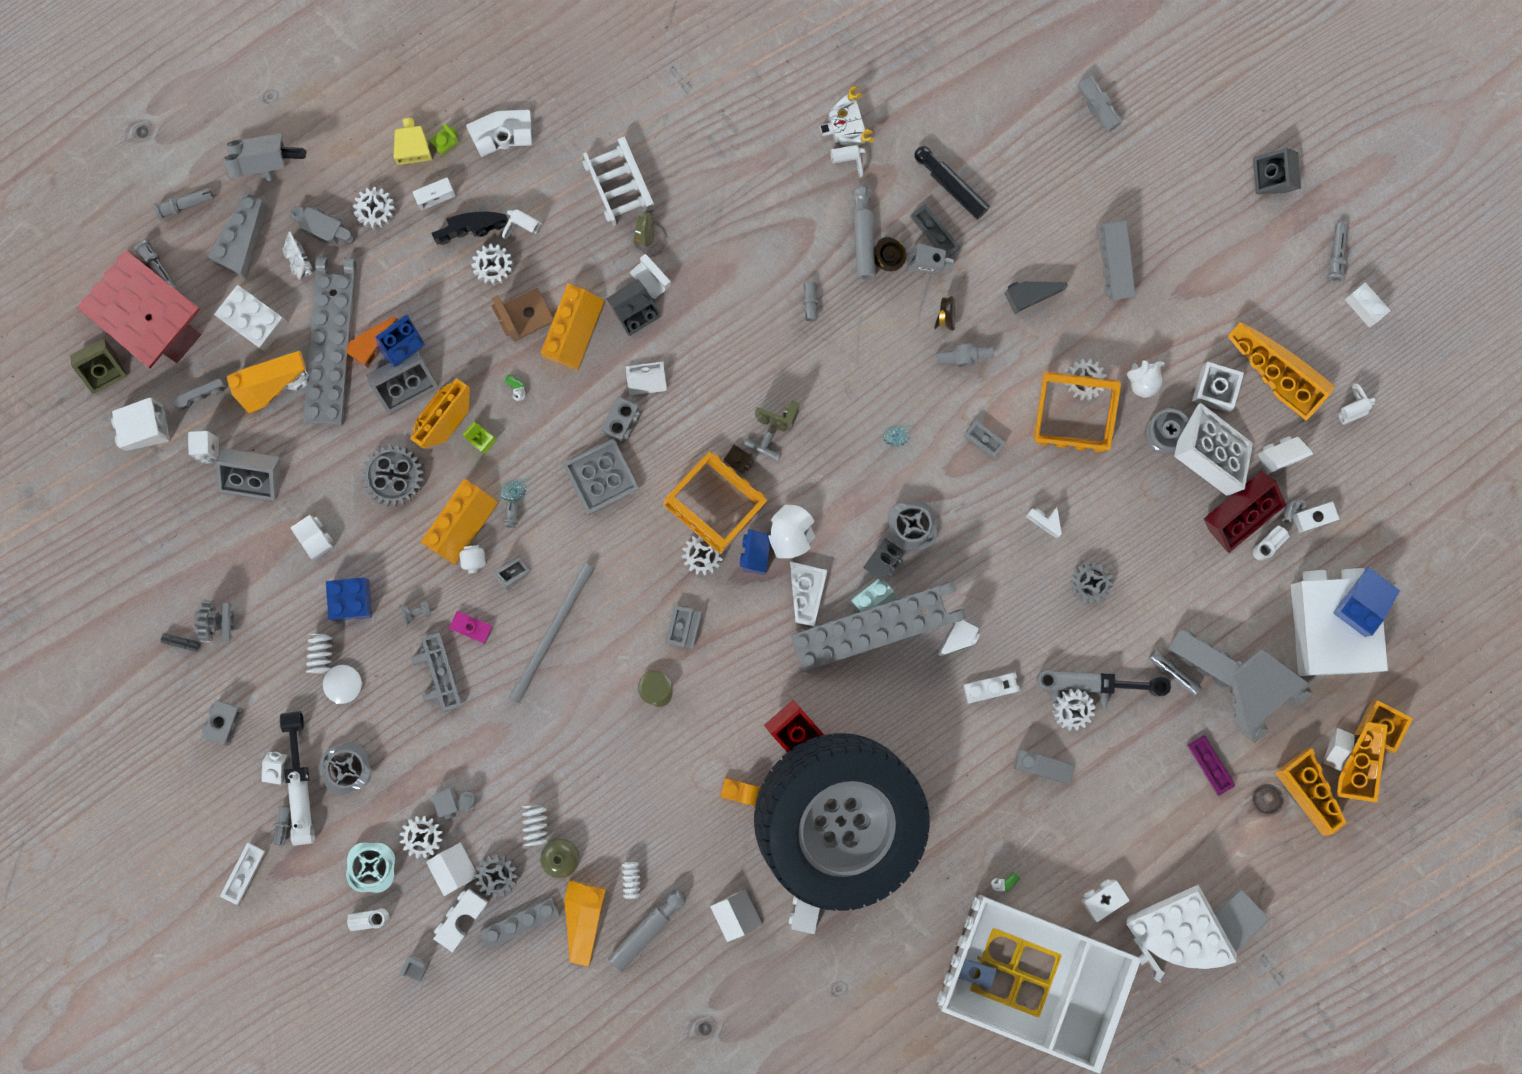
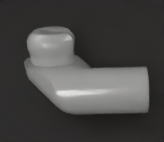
(1292, 508)

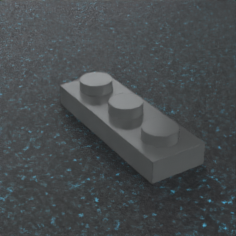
(934, 230)

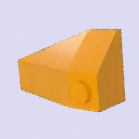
(260, 383)
(1363, 768)
(583, 915)

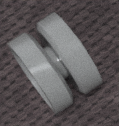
(1158, 430)

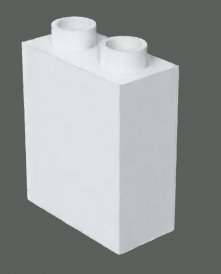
(1325, 641)

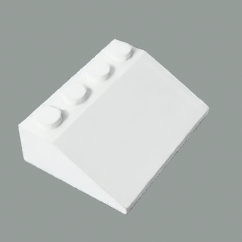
(1215, 451)

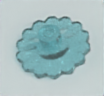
(896, 436)
(513, 491)

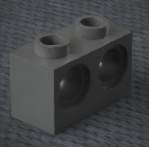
(884, 560)

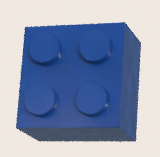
(348, 599)

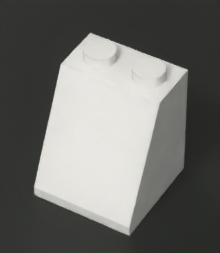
(140, 425)

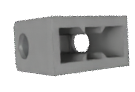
(928, 260)

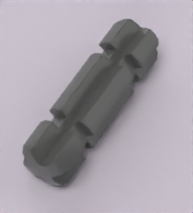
(180, 642)

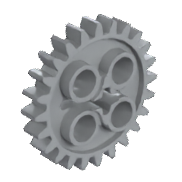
(396, 459)

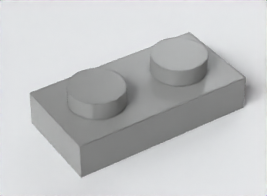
(984, 439)

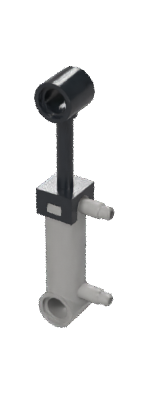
(1096, 683)

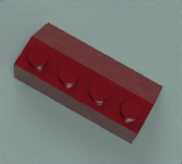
(1245, 511)

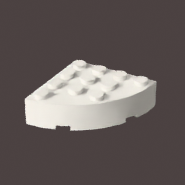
(1183, 931)

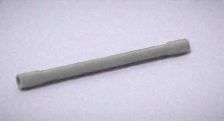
(522, 684)

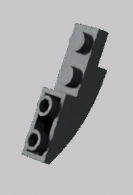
(478, 222)

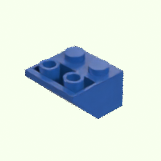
(399, 341)
(756, 552)

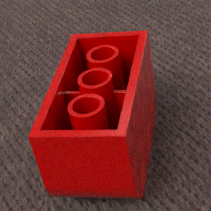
(792, 727)

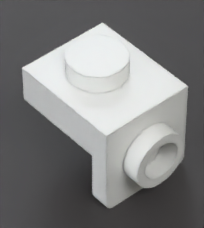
(273, 767)

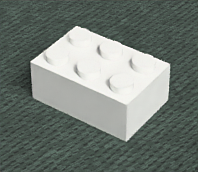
(251, 318)

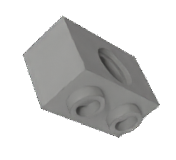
(231, 716)

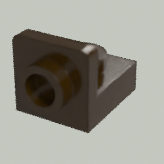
(739, 459)

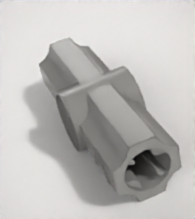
(1099, 103)

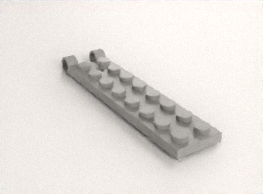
(329, 344)
(874, 627)

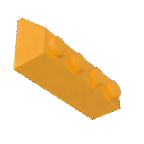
(572, 327)
(459, 521)

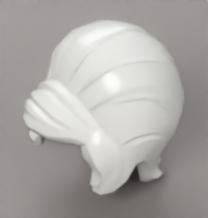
(1147, 379)

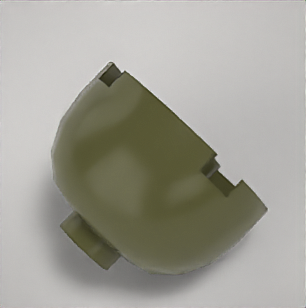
(559, 858)

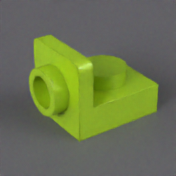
(445, 139)

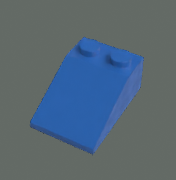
(1367, 603)

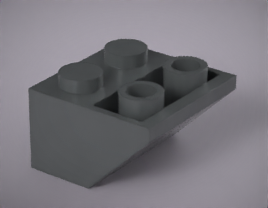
(633, 307)

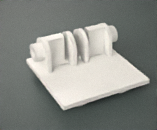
(295, 253)

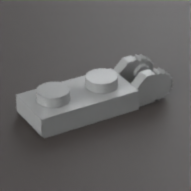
(198, 394)

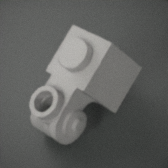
(447, 804)

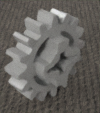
(1093, 590)
(206, 621)
(484, 871)

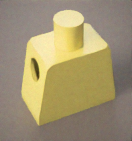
(410, 144)

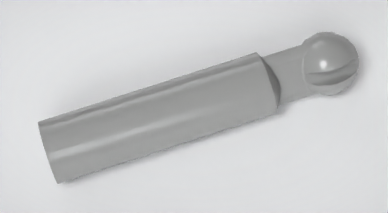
(864, 234)
(646, 930)

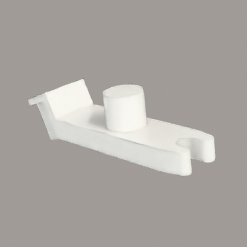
(1146, 957)

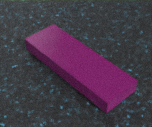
(1211, 765)

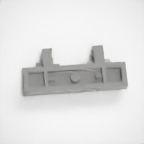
(436, 658)

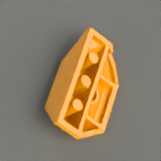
(442, 415)

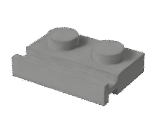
(683, 627)

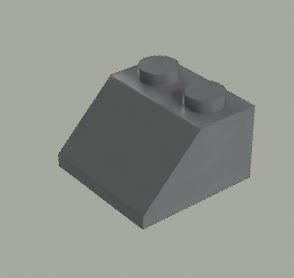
(1277, 172)

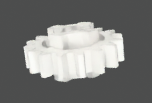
(367, 202)
(487, 270)
(1084, 371)
(694, 558)
(1075, 701)
(426, 844)

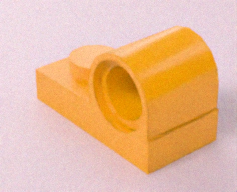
(740, 792)

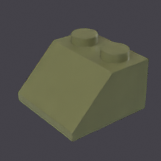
(97, 366)

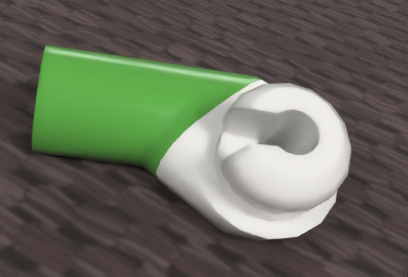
(518, 387)
(1005, 885)

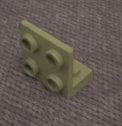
(782, 423)

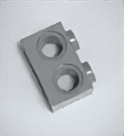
(616, 418)

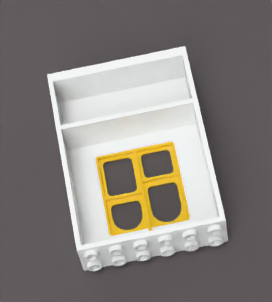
(1079, 998)

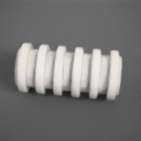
(631, 880)

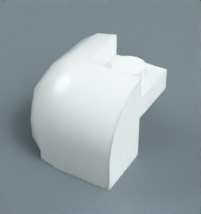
(791, 532)

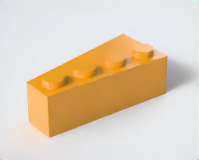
(1309, 788)

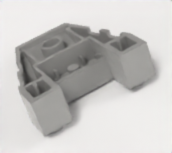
(1261, 689)

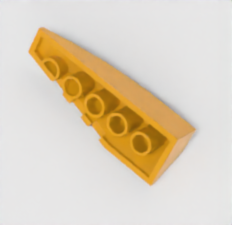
(1284, 372)

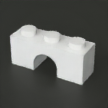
(449, 933)

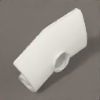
(488, 129)

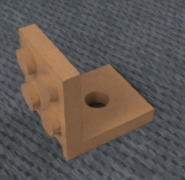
(513, 318)

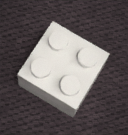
(1217, 387)

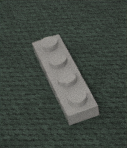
(520, 923)

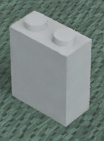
(1239, 917)

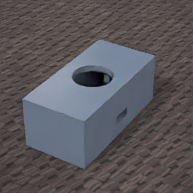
(986, 973)

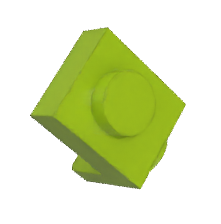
(479, 437)

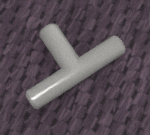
(762, 448)

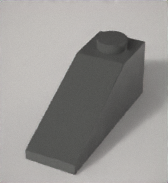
(1030, 293)

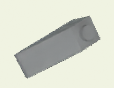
(1043, 766)

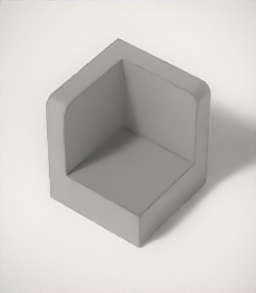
(414, 967)

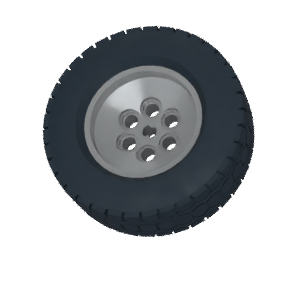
(881, 844)

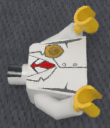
(846, 122)

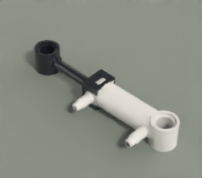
(297, 778)

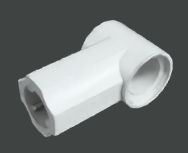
(1270, 543)
(367, 920)

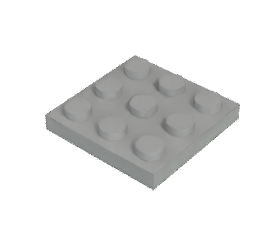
(601, 476)

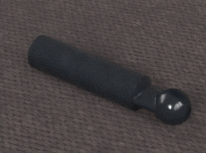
(952, 182)

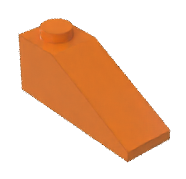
(364, 346)

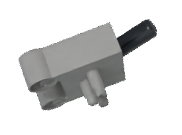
(259, 156)

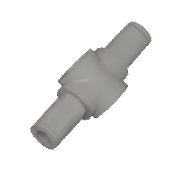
(965, 355)

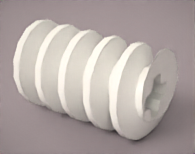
(319, 653)
(535, 825)

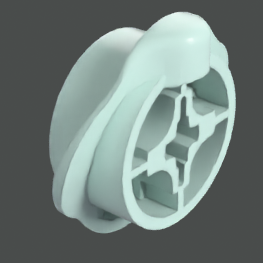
(383, 881)

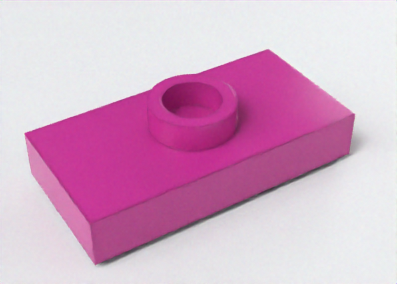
(470, 627)

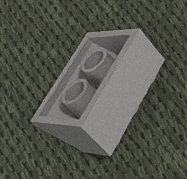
(402, 383)
(248, 474)

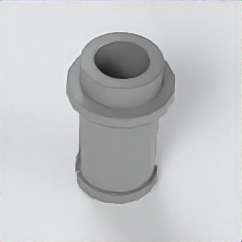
(511, 515)

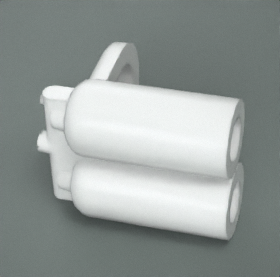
(847, 154)
(523, 220)
(1357, 409)

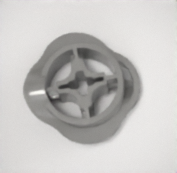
(923, 510)
(328, 758)

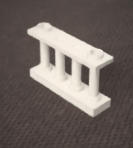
(636, 183)

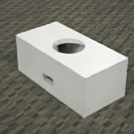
(426, 195)
(1305, 521)

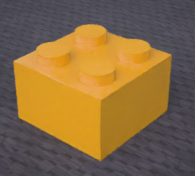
(1397, 723)

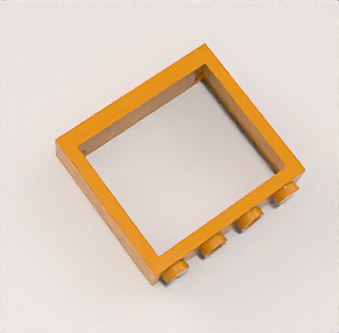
(1079, 443)
(695, 522)

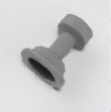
(408, 614)

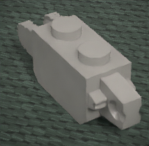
(320, 226)

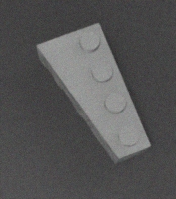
(239, 237)
(1116, 260)
(1208, 660)

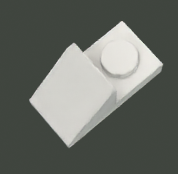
(1050, 524)

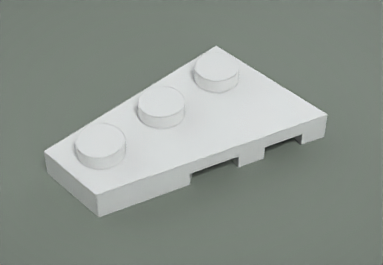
(807, 592)

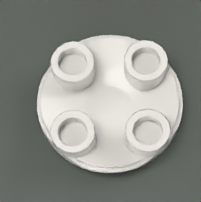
(342, 684)

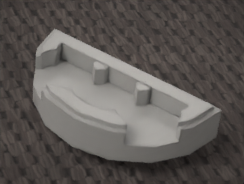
(226, 621)

